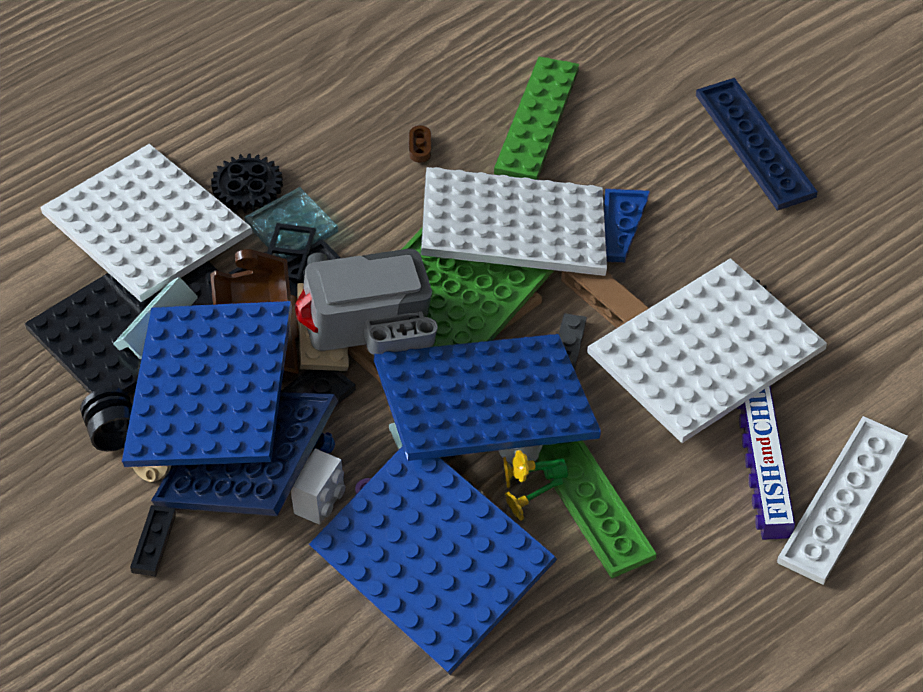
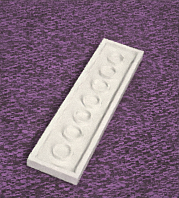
(842, 500)

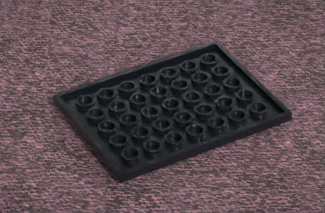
(88, 322)

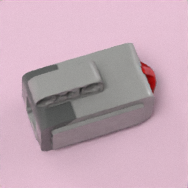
(368, 301)

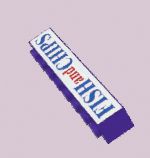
(767, 467)

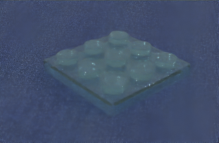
(291, 209)

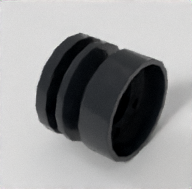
(107, 417)

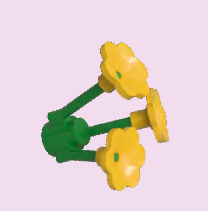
(553, 470)

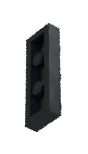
(153, 540)

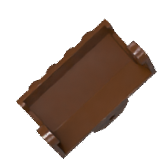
(262, 282)

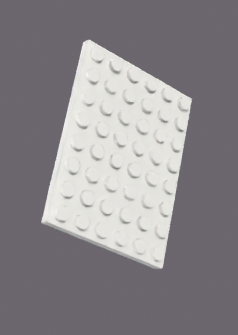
(146, 221)
(514, 221)
(706, 349)

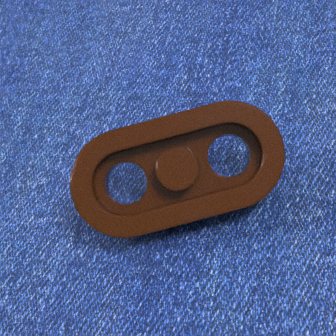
(420, 144)

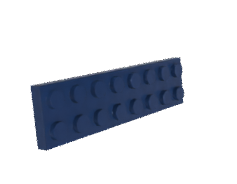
(756, 144)

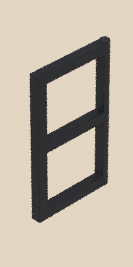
(272, 249)

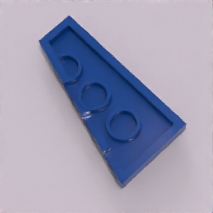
(621, 219)

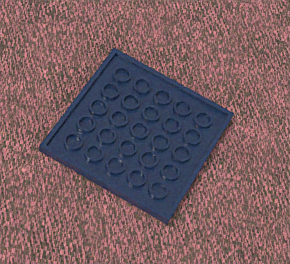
(255, 486)

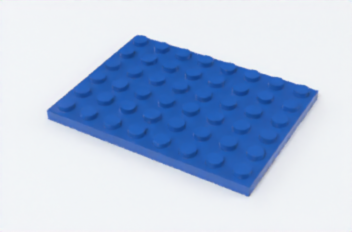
(209, 385)
(485, 397)
(433, 555)

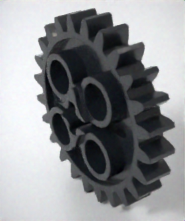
(247, 182)

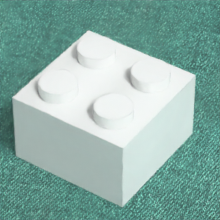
(318, 487)

